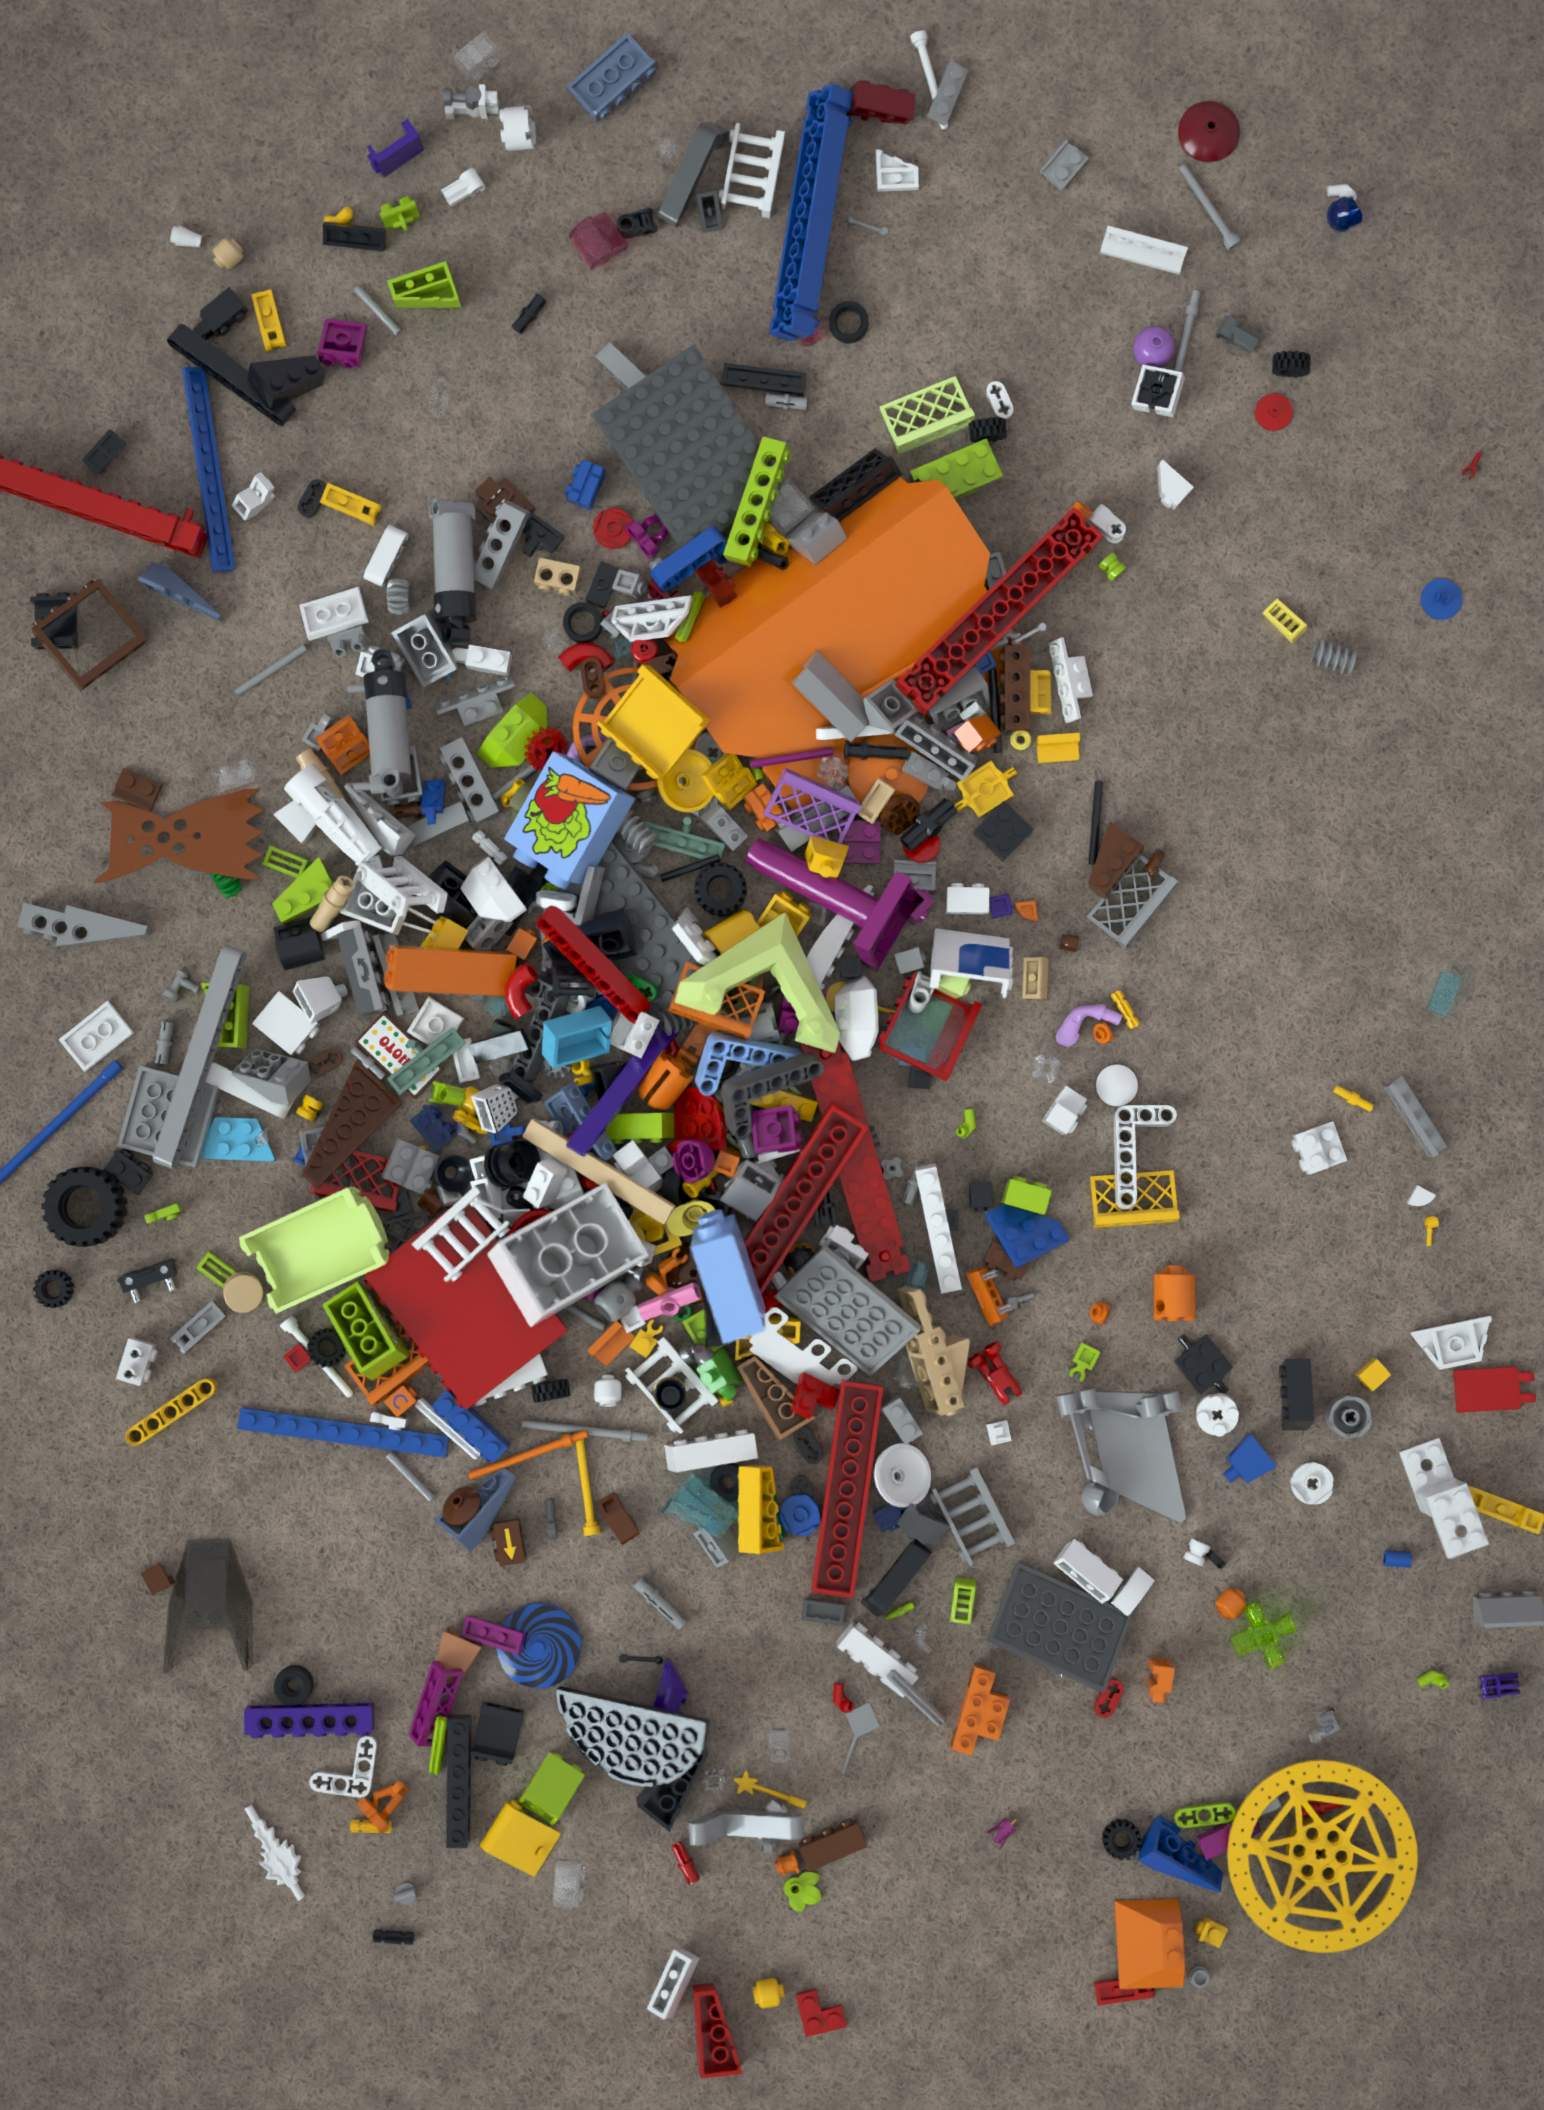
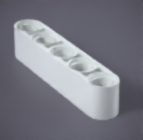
(224, 1080)

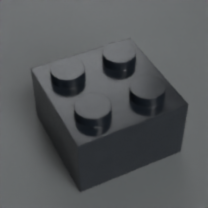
(1003, 831)

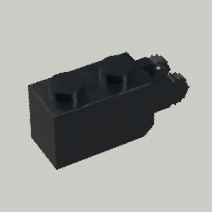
(220, 315)

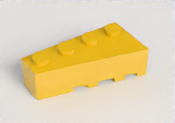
(758, 1511)

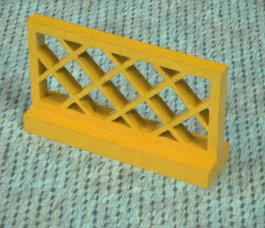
(1139, 1216)

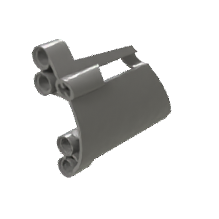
(1130, 1445)

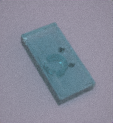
(1444, 994)

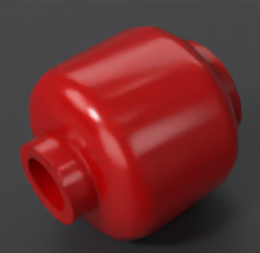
(641, 645)

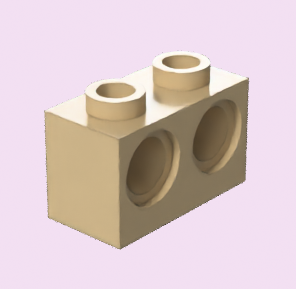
(559, 571)

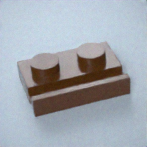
(137, 789)

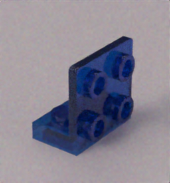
(433, 1128)

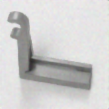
(588, 897)

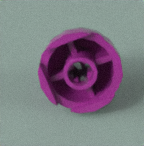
(693, 1160)

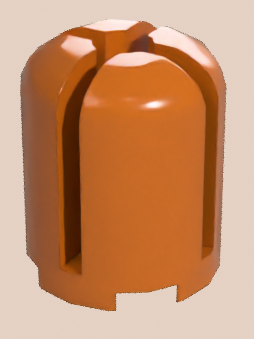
(665, 1081)

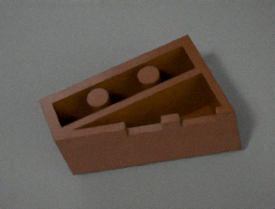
(1114, 860)

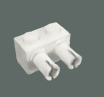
(137, 1361)

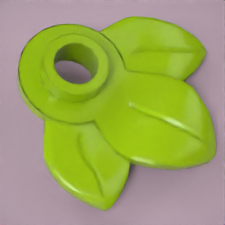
(806, 1891)

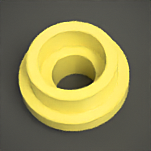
(1027, 739)

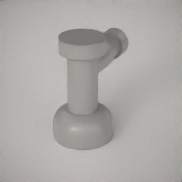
(180, 980)

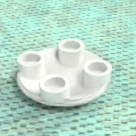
(1116, 1085)

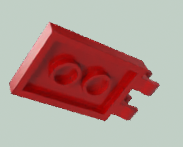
(1490, 1389)

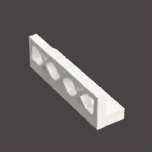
(1143, 250)

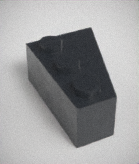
(286, 378)
(1296, 1394)

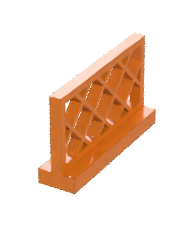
(720, 1021)
(394, 1382)

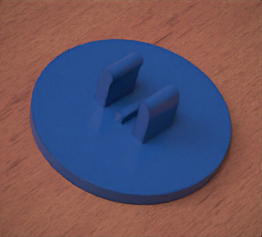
(1441, 599)

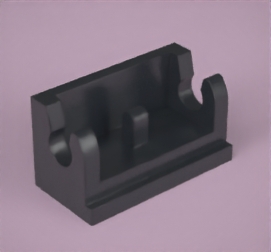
(104, 451)

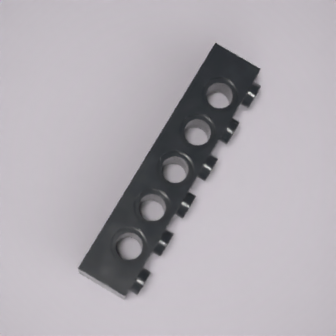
(458, 1781)

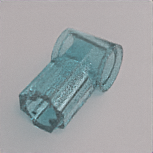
(917, 1276)

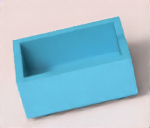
(576, 1037)

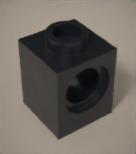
(980, 1195)

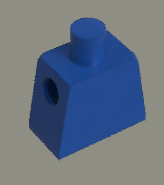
(1248, 1461)

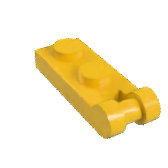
(268, 319)
(350, 504)

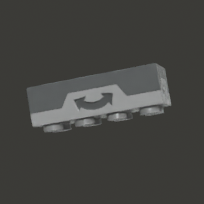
(363, 972)

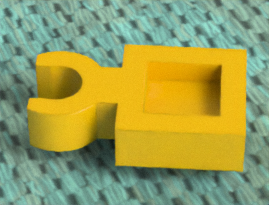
(645, 1341)

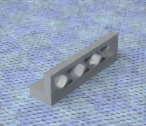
(404, 1001)
(1415, 1117)

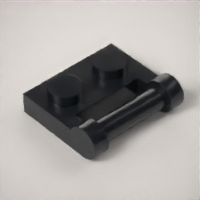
(566, 972)

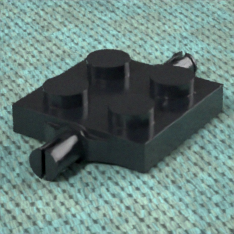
(1203, 1364)

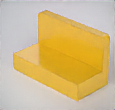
(1058, 747)

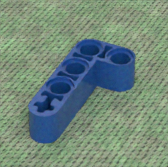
(690, 557)

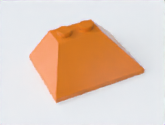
(1149, 1943)

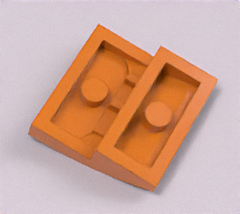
(344, 744)

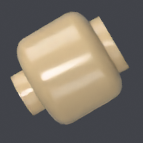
(227, 253)

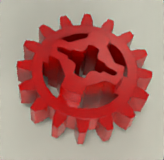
(542, 746)

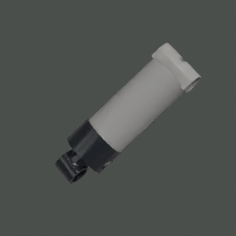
(453, 568)
(387, 727)

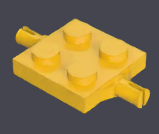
(985, 789)

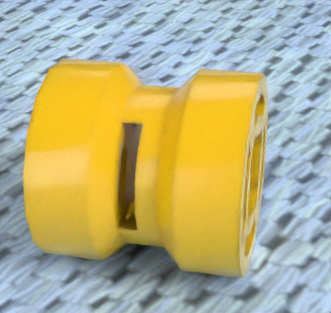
(308, 1113)

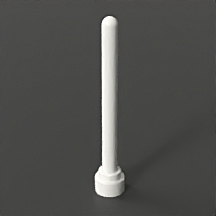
(919, 40)
(291, 1326)

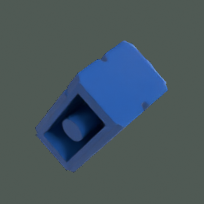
(585, 484)

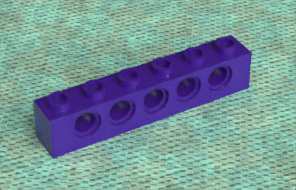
(255, 1727)

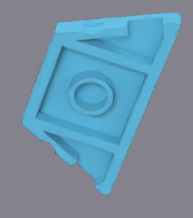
(235, 1140)

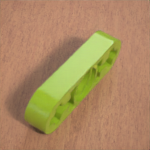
(1210, 1821)

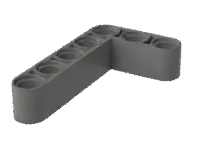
(705, 140)
(546, 1005)
(762, 1082)

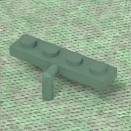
(683, 842)
(425, 1060)

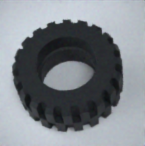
(56, 1206)

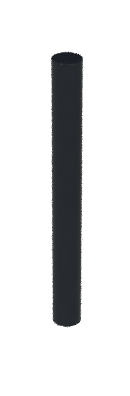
(994, 700)
(1095, 825)

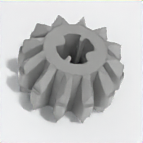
(398, 596)

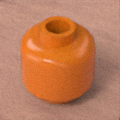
(1230, 1603)

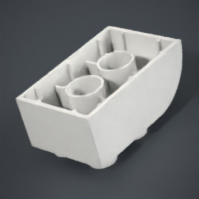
(567, 1254)

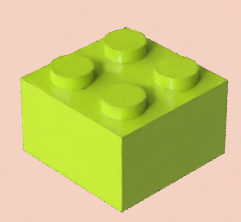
(1026, 1196)

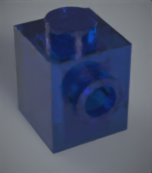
(888, 1516)

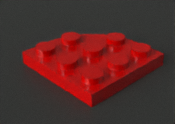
(699, 1119)

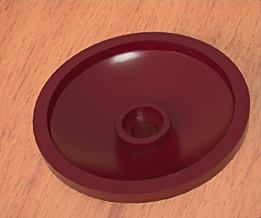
(1207, 143)

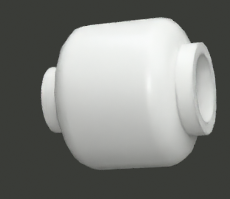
(607, 1391)

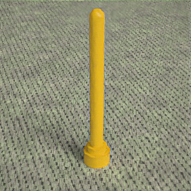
(591, 1526)

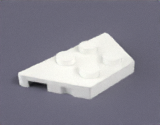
(1454, 1342)

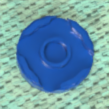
(800, 1514)

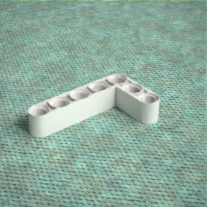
(1130, 1146)

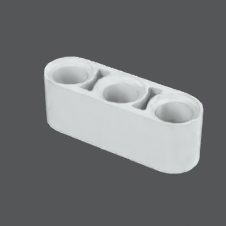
(386, 553)

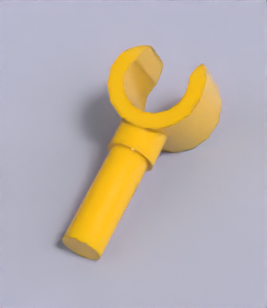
(1430, 1222)

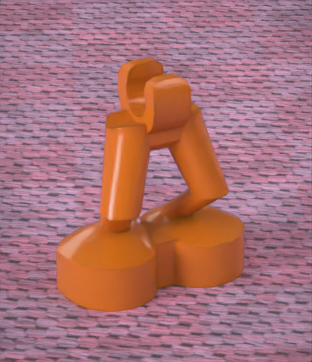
(658, 1282)
(371, 1809)

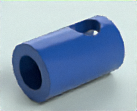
(1397, 1559)

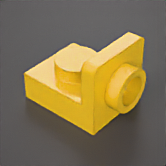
(1210, 1932)

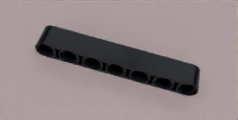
(225, 372)

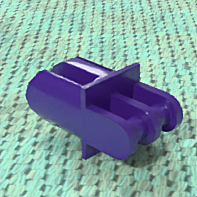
(1498, 1685)

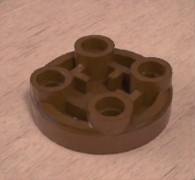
(900, 813)

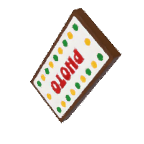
(388, 1048)

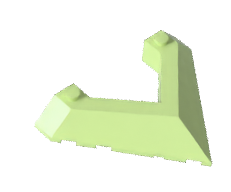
(772, 949)

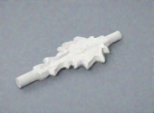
(279, 1858)

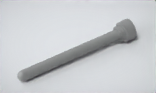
(1230, 238)

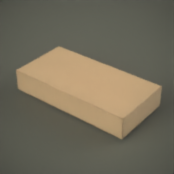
(876, 800)

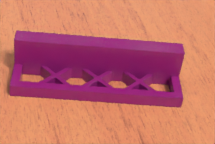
(429, 1702)

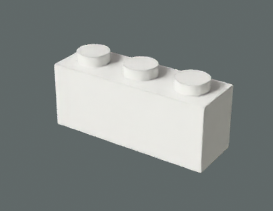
(1088, 1571)
(673, 1983)

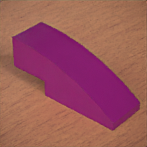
(1216, 1840)

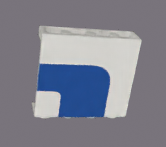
(971, 957)

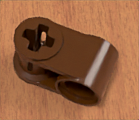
(662, 665)

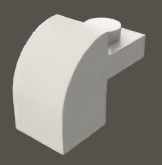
(255, 498)

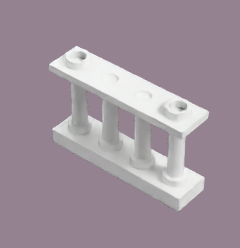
(768, 183)
(403, 874)
(441, 1227)
(678, 1365)

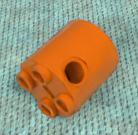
(1174, 1294)

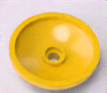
(694, 792)

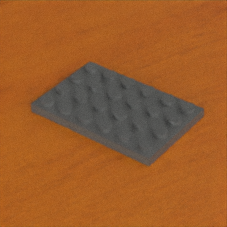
(1059, 1627)

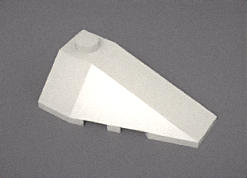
(386, 828)

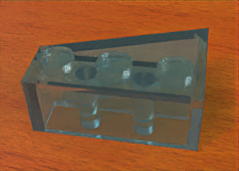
(702, 1506)

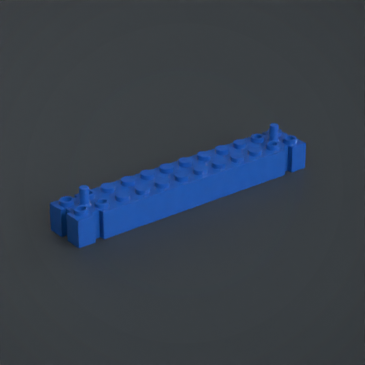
(811, 213)

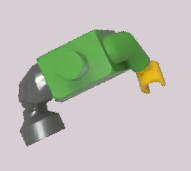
(714, 1368)

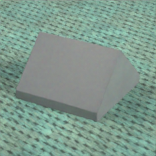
(888, 707)

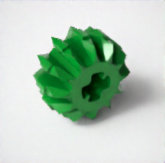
(227, 885)

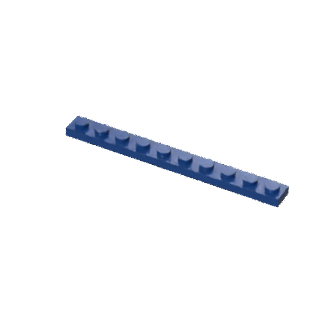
(208, 469)
(343, 1432)

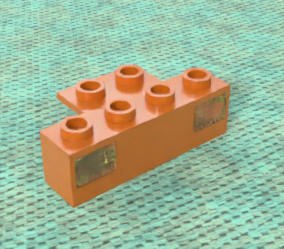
(980, 1711)

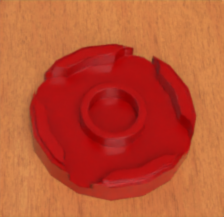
(616, 535)

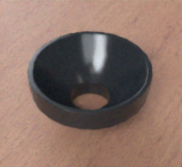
(463, 1173)

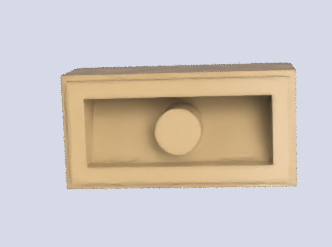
(1035, 978)

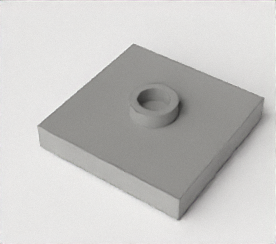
(614, 766)

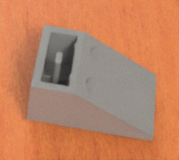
(274, 1075)

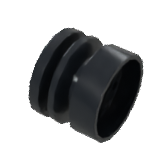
(511, 1162)

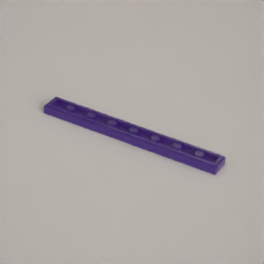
(618, 1094)

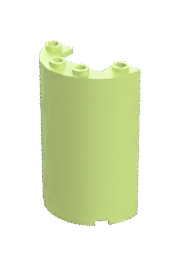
(318, 1247)

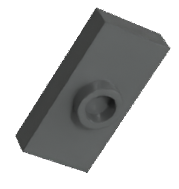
(823, 1611)

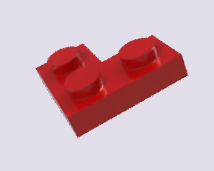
(812, 1391)
(816, 2019)

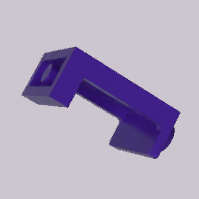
(398, 152)

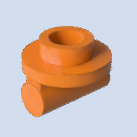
(1102, 1033)
(1099, 1312)

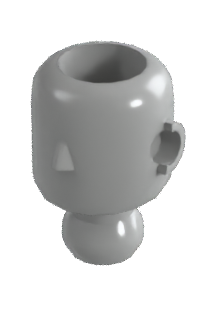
(617, 1298)

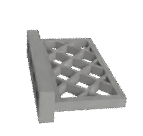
(1144, 914)

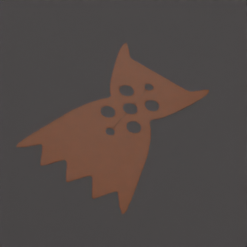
(217, 851)

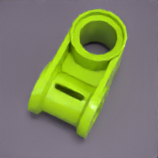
(447, 1094)

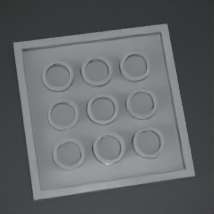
(148, 1111)

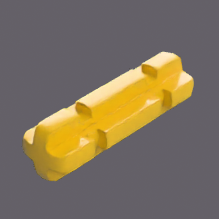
(1125, 1009)
(468, 1121)
(366, 1827)

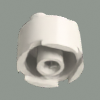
(518, 128)

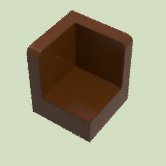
(156, 1579)

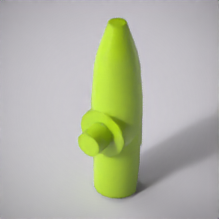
(900, 1611)

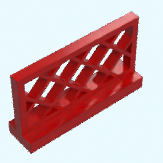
(378, 1201)

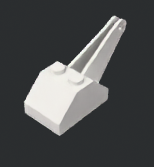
(371, 910)

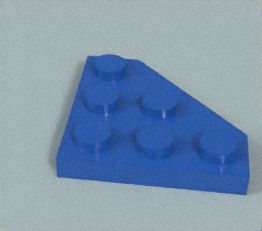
(1025, 1233)

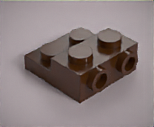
(998, 1258)

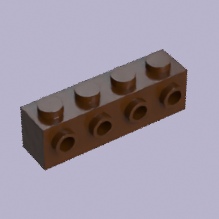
(1016, 687)

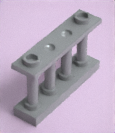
(982, 1498)

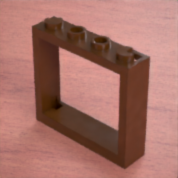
(108, 663)

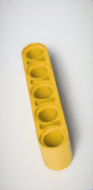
(162, 1413)

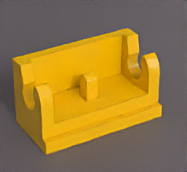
(1040, 692)

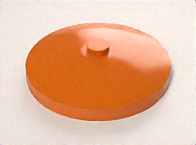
(866, 772)

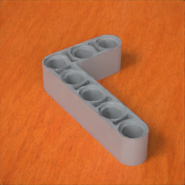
(746, 1824)

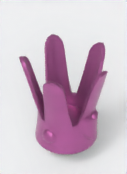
(1007, 1830)

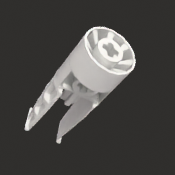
(332, 814)

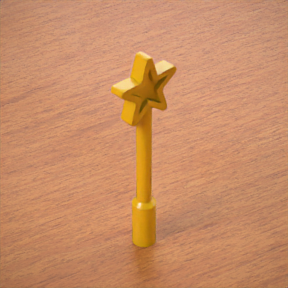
(748, 1783)

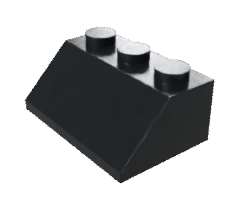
(457, 905)

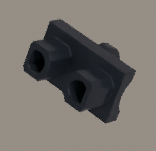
(825, 1211)

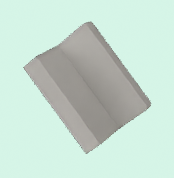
(718, 1550)

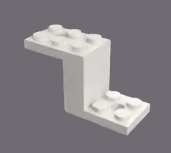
(1443, 1498)

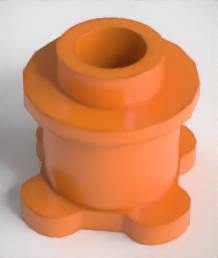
(787, 1864)

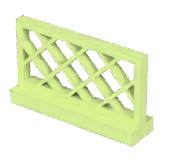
(937, 428)

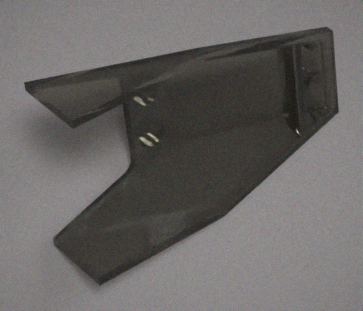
(210, 1596)

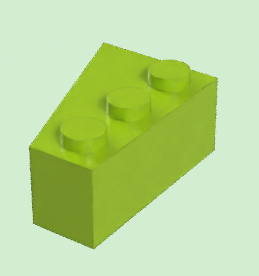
(425, 288)
(304, 893)

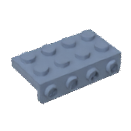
(612, 77)
(571, 1110)

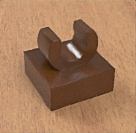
(430, 1203)

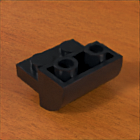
(298, 944)

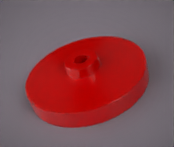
(1273, 412)
(925, 852)

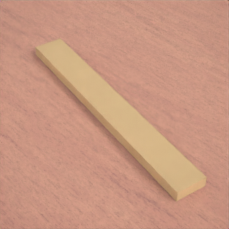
(599, 1172)

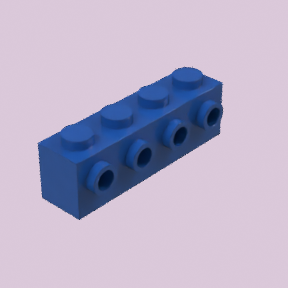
(472, 1426)

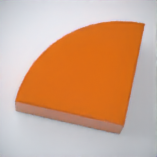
(1027, 910)

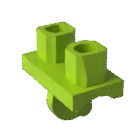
(399, 215)

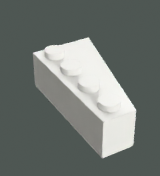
(710, 1452)

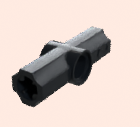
(928, 825)

